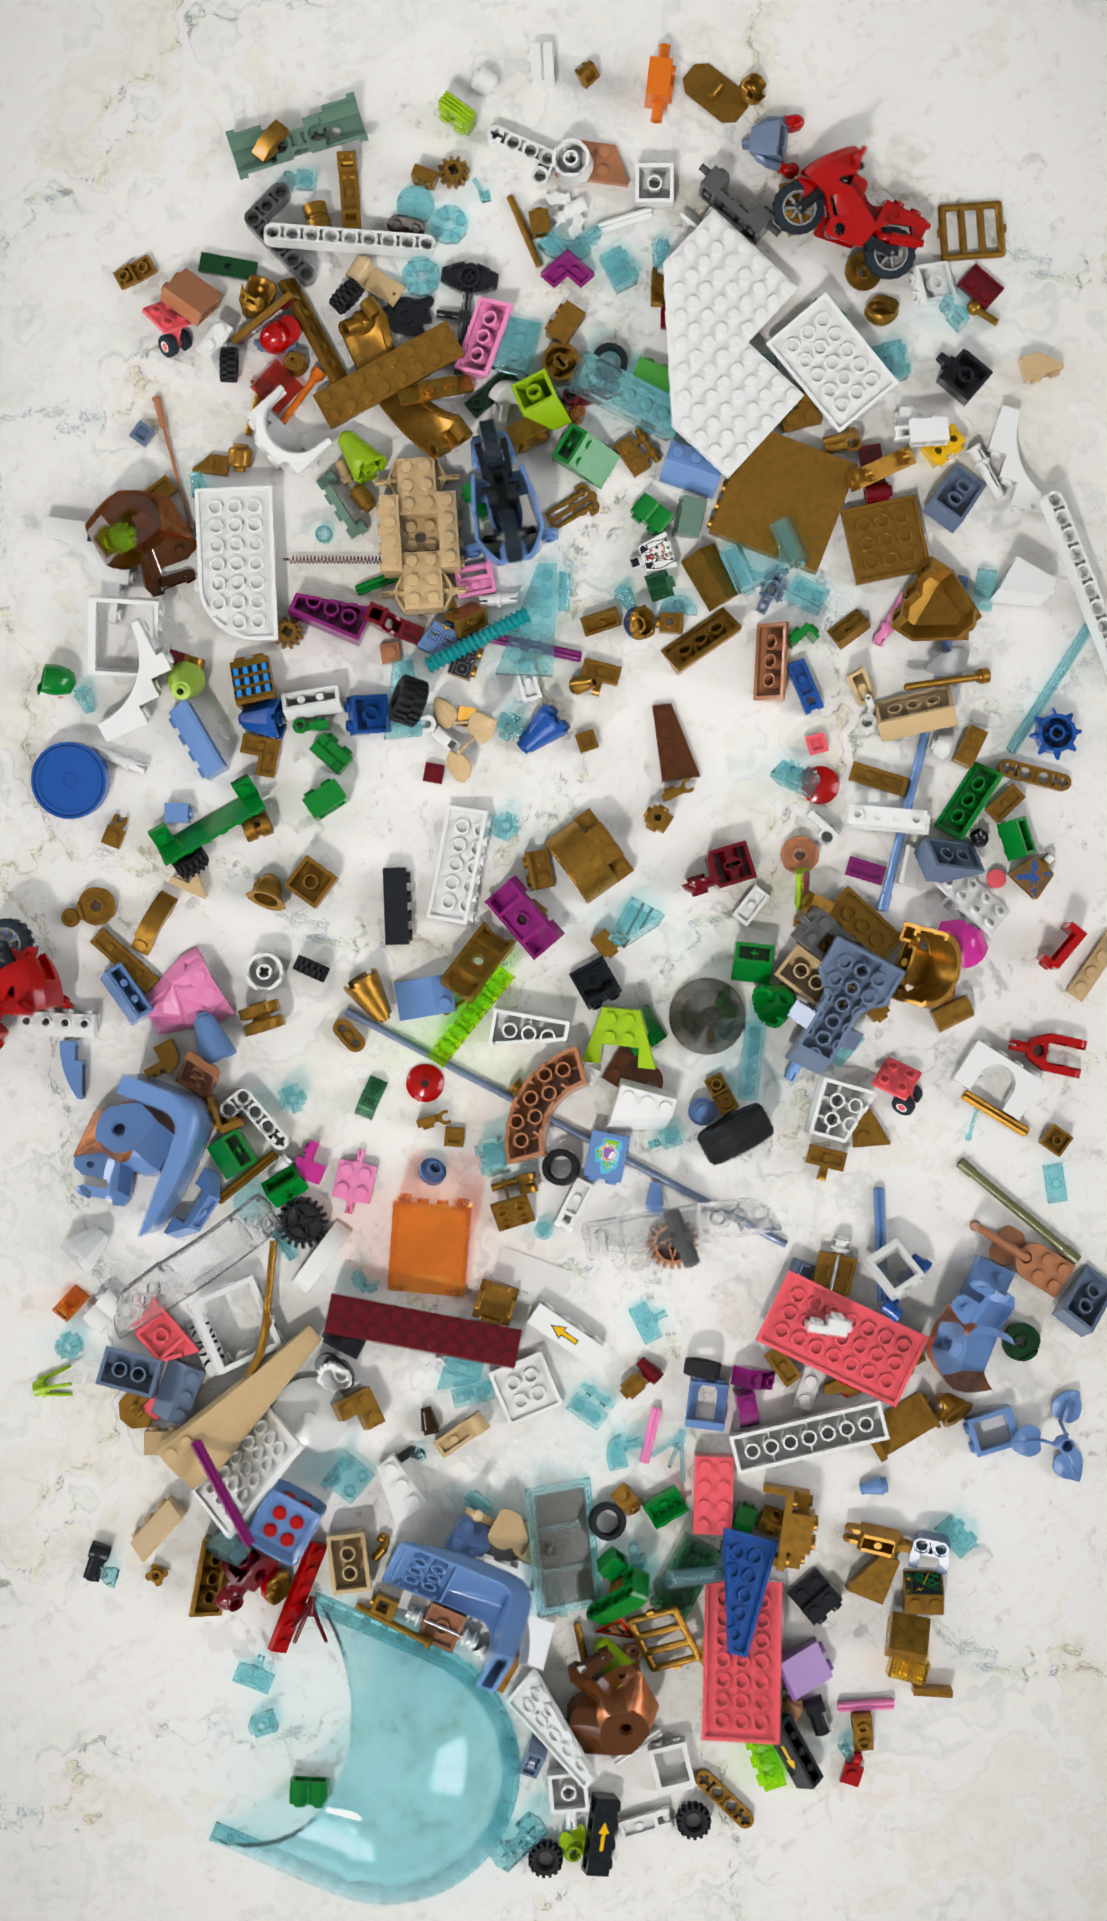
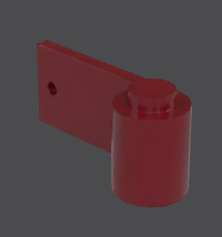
(878, 490)

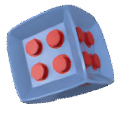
(286, 1522)

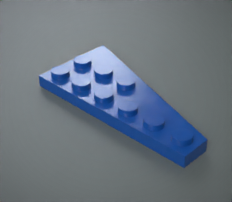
(746, 1572)

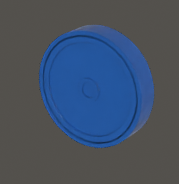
(70, 780)

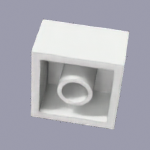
(654, 185)

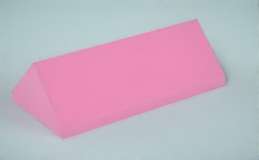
(483, 337)

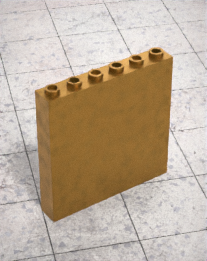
(778, 482)

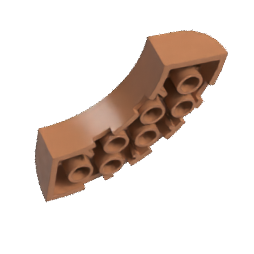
(538, 1101)

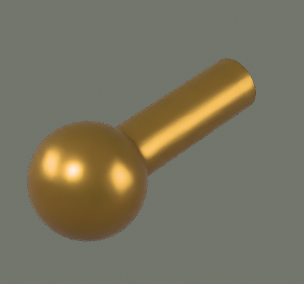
(975, 308)

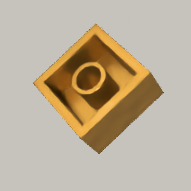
(424, 177)
(1055, 1140)

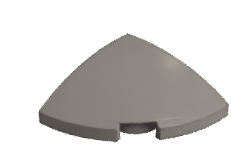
(948, 663)

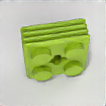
(456, 113)

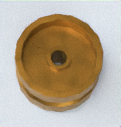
(261, 1017)

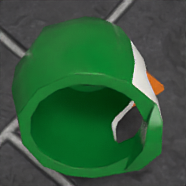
(56, 681)

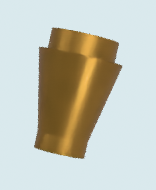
(581, 684)

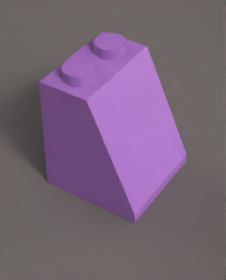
(805, 1667)

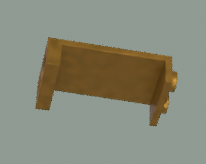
(906, 1422)

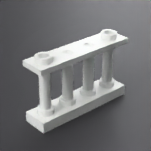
(889, 819)

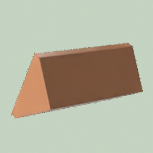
(771, 662)

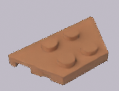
(607, 164)

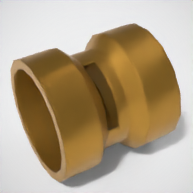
(526, 1178)

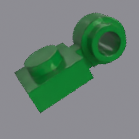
(318, 724)

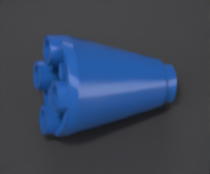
(543, 729)

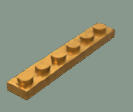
(314, 332)

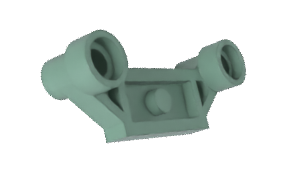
(326, 483)

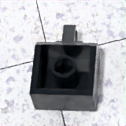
(955, 368)

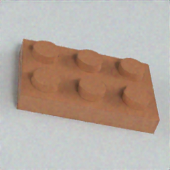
(198, 1075)

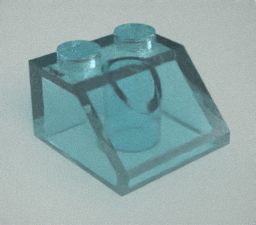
(796, 778)

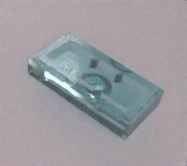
(1055, 1183)

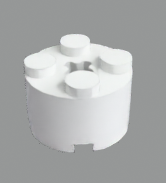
(572, 171)
(254, 970)

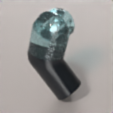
(412, 1452)

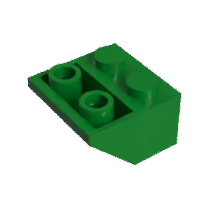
(752, 962)
(232, 1153)

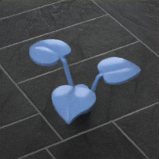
(1027, 1438)

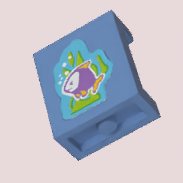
(606, 1156)

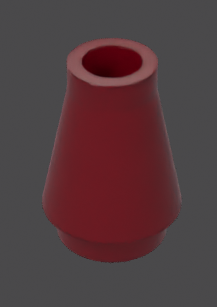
(650, 1371)

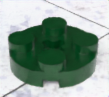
(1031, 1342)

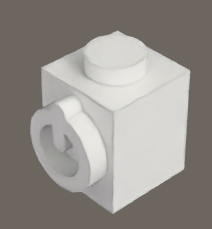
(904, 414)

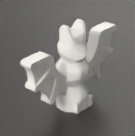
(571, 210)

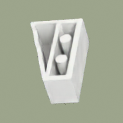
(400, 1488)

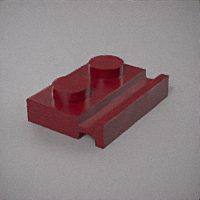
(980, 286)

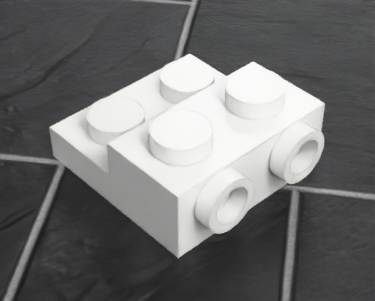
(930, 283)
(834, 1324)

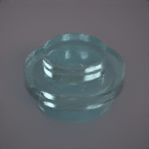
(543, 1230)

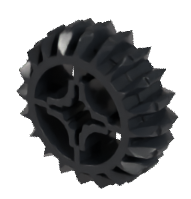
(305, 1230)

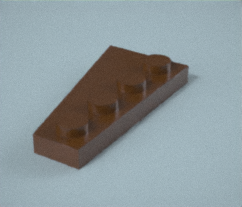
(673, 751)

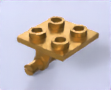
(511, 1211)

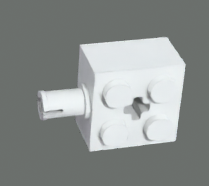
(566, 1802)

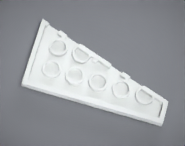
(542, 1716)

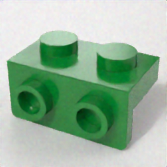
(798, 634)
(665, 1506)

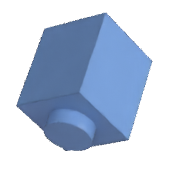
(178, 813)

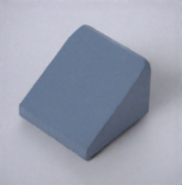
(802, 1268)

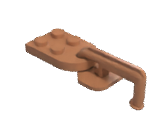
(1041, 1265)

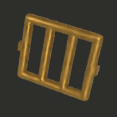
(960, 208)
(680, 1625)

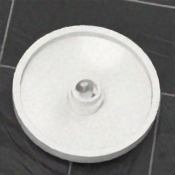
(309, 1416)

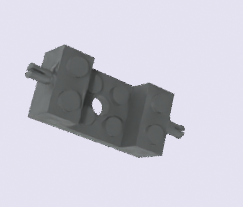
(713, 191)
(814, 928)

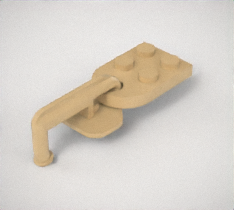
(506, 1531)

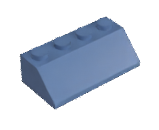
(198, 740)

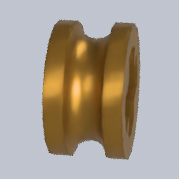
(516, 1087)

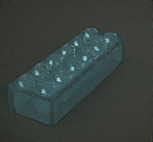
(622, 395)

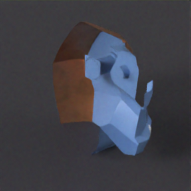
(121, 1142)
(966, 1336)

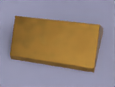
(710, 576)

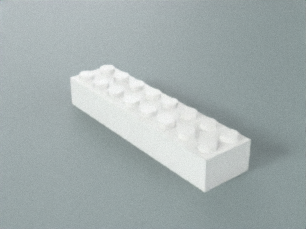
(809, 1436)

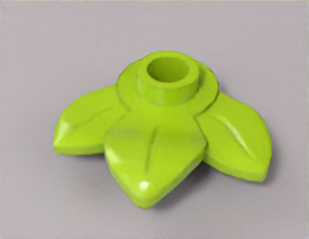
(573, 1840)

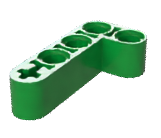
(623, 1600)

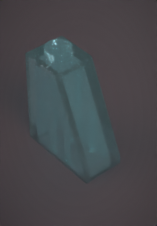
(635, 922)

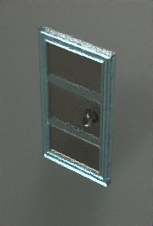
(562, 1547)

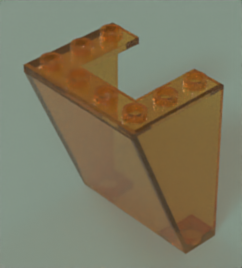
(429, 1245)

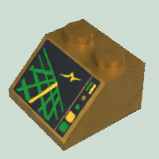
(922, 1592)

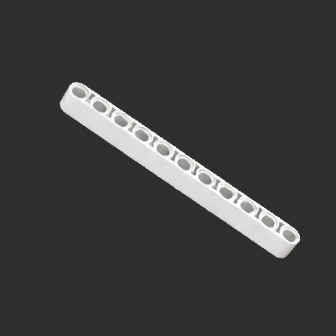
(1072, 565)

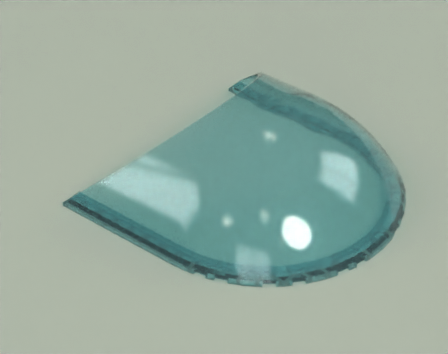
(421, 1780)

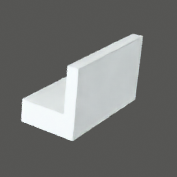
(908, 867)

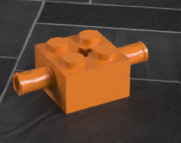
(660, 83)

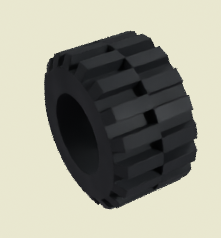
(408, 700)

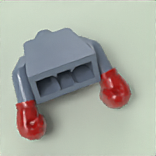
(769, 143)

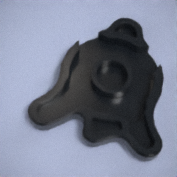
(409, 315)

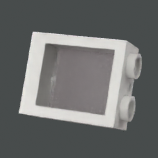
(894, 1270)
(671, 1765)

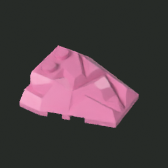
(184, 993)

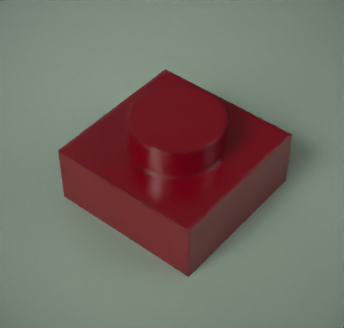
(433, 773)

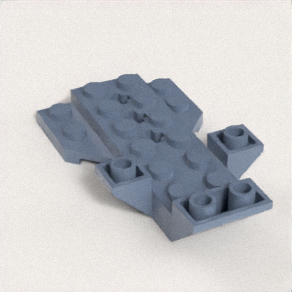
(830, 1026)

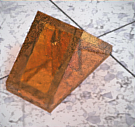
(71, 1303)

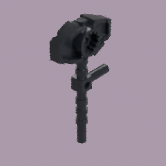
(467, 279)

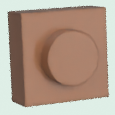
(390, 653)

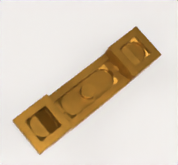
(349, 189)

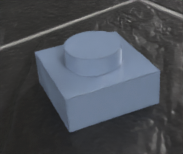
(142, 433)

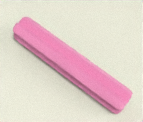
(650, 1434)
(865, 1705)

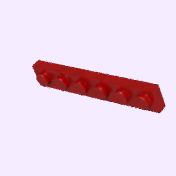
(297, 1596)

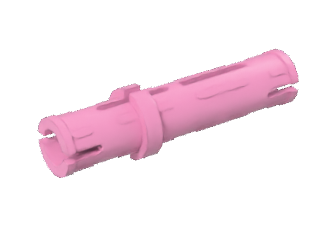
(885, 629)

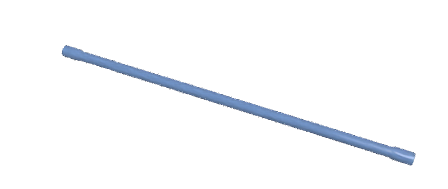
(886, 894)

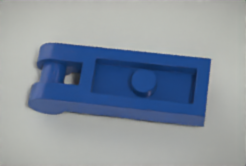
(804, 686)

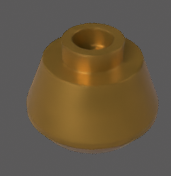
(296, 363)

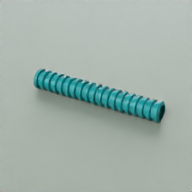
(477, 639)

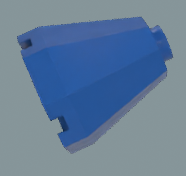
(264, 718)

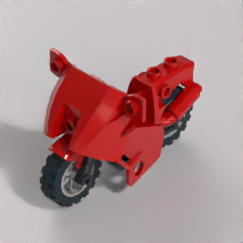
(850, 213)
(25, 980)

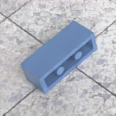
(126, 993)

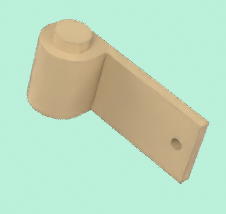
(374, 281)

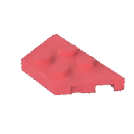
(166, 1338)

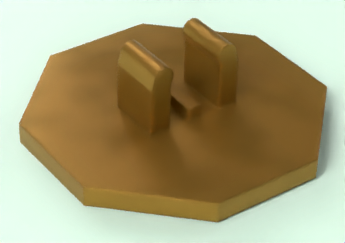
(132, 1413)

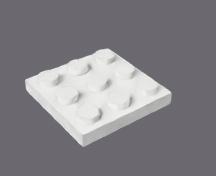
(526, 1389)

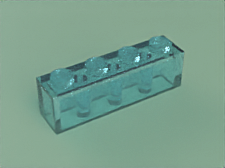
(751, 1061)

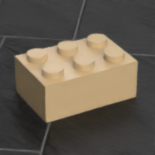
(349, 1561)

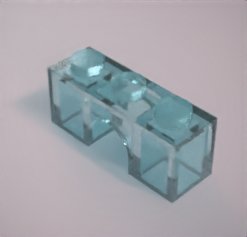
(509, 1852)

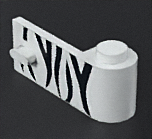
(225, 1357)

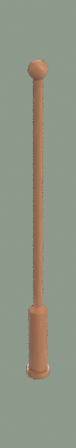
(163, 424)

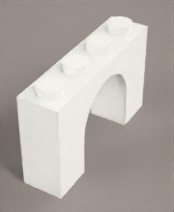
(1024, 1083)

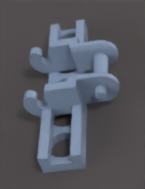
(771, 596)

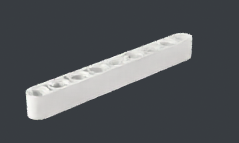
(378, 238)

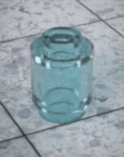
(477, 1501)

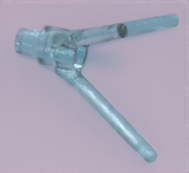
(678, 1444)

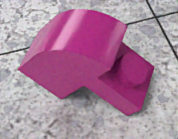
(307, 1167)

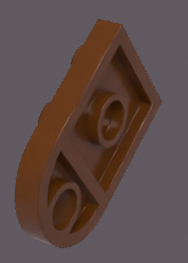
(626, 1066)

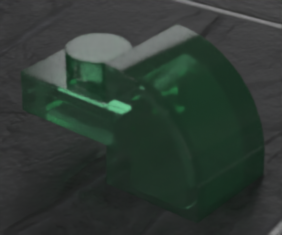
(371, 1097)

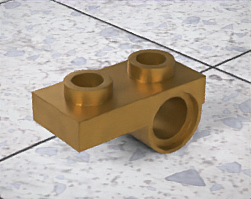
(862, 1730)

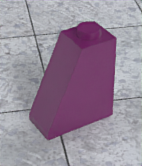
(746, 1407)

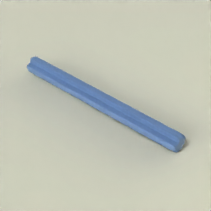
(880, 1230)

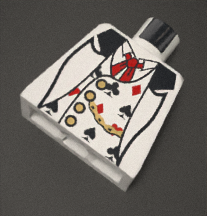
(655, 555)

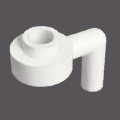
(868, 718)

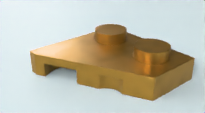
(869, 1132)

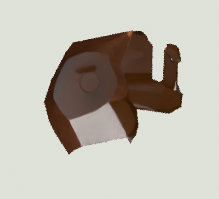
(160, 537)
(610, 1717)

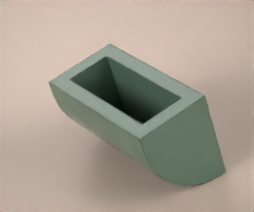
(689, 517)

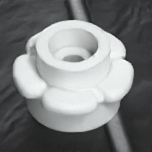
(480, 1651)

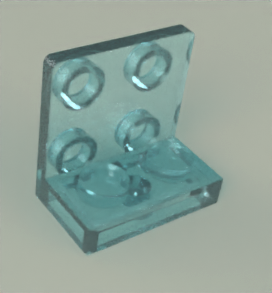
(348, 1477)

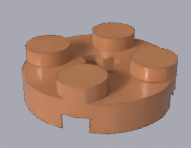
(792, 846)

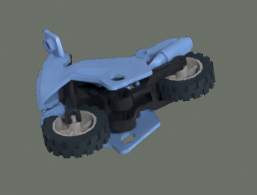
(501, 492)

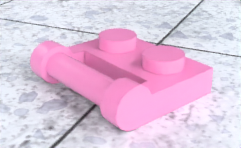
(478, 584)

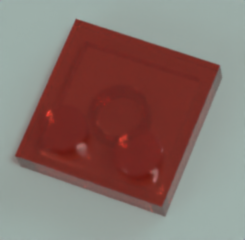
(270, 379)

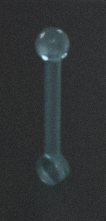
(968, 1137)

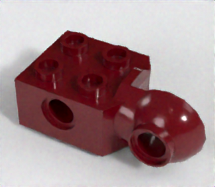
(725, 868)
(244, 1578)

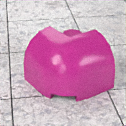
(971, 941)

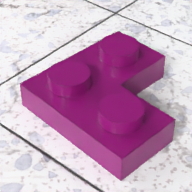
(567, 265)

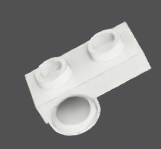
(817, 819)

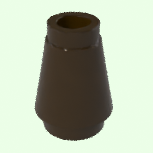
(429, 1423)

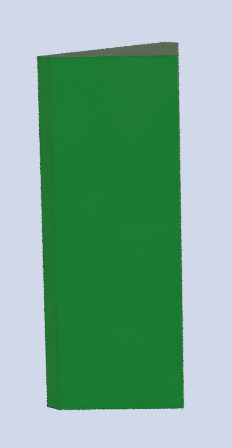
(968, 801)

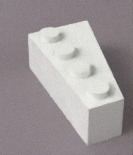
(521, 1026)

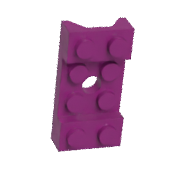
(534, 935)

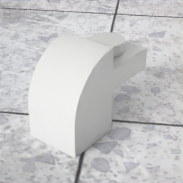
(503, 397)

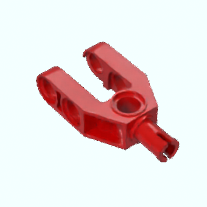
(1040, 1060)

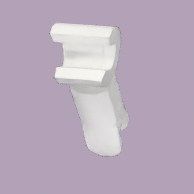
(440, 734)

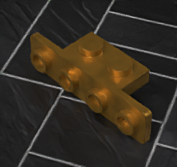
(435, 389)

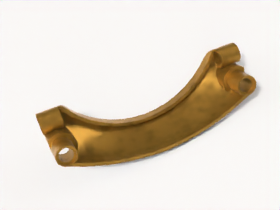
(424, 423)

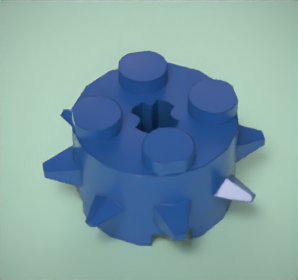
(1060, 723)

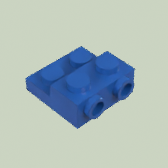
(366, 714)

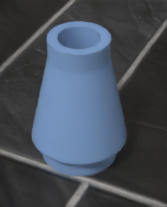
(654, 1197)
(875, 1486)

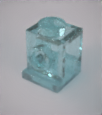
(268, 1719)

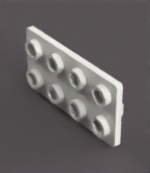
(972, 902)

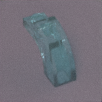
(553, 245)

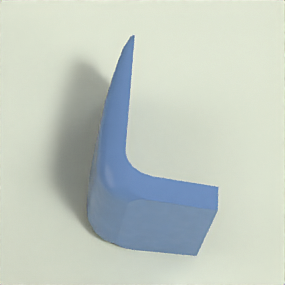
(187, 1148)
(472, 1589)

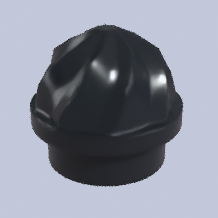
(979, 837)

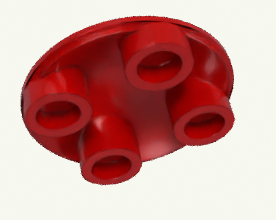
(827, 787)

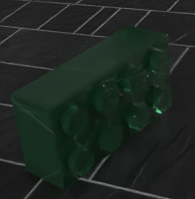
(689, 1554)

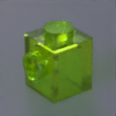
(123, 536)

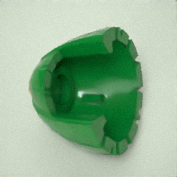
(773, 1003)

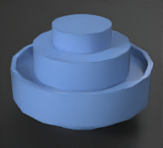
(702, 1111)
(432, 1171)

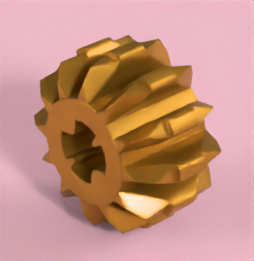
(460, 167)
(293, 628)

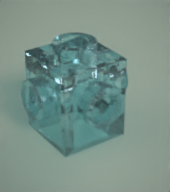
(505, 720)
(500, 832)
(285, 1095)
(75, 1342)

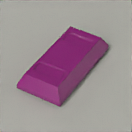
(865, 870)

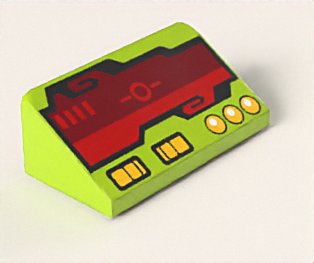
(802, 885)

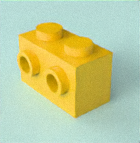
(939, 454)

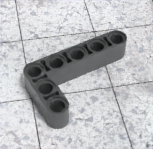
(264, 217)

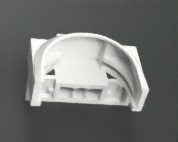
(279, 442)

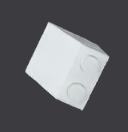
(1024, 585)

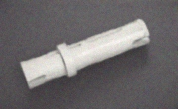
(127, 762)

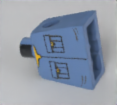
(438, 637)

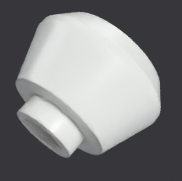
(941, 746)

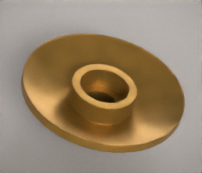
(858, 282)

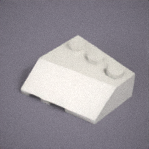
(640, 1107)
(837, 1109)

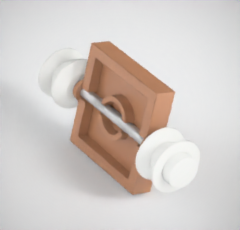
(443, 1625)

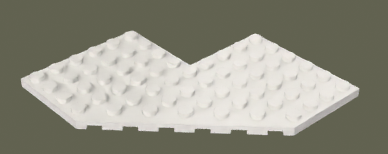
(715, 303)

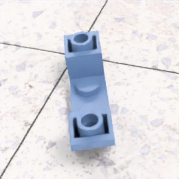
(209, 1182)

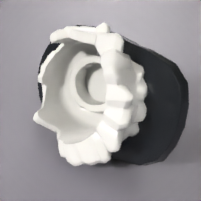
(335, 1373)

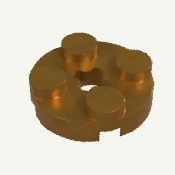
(90, 915)

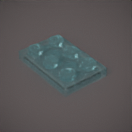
(517, 347)

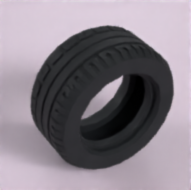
(735, 1133)

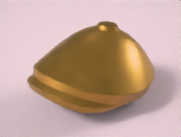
(881, 310)

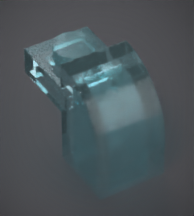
(616, 1450)

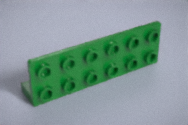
(217, 823)

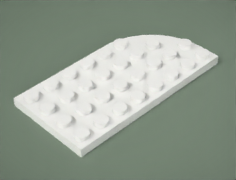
(238, 560)

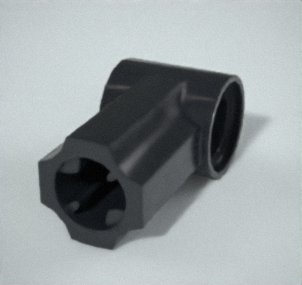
(98, 1556)
(816, 1712)

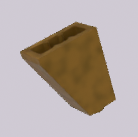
(874, 1578)

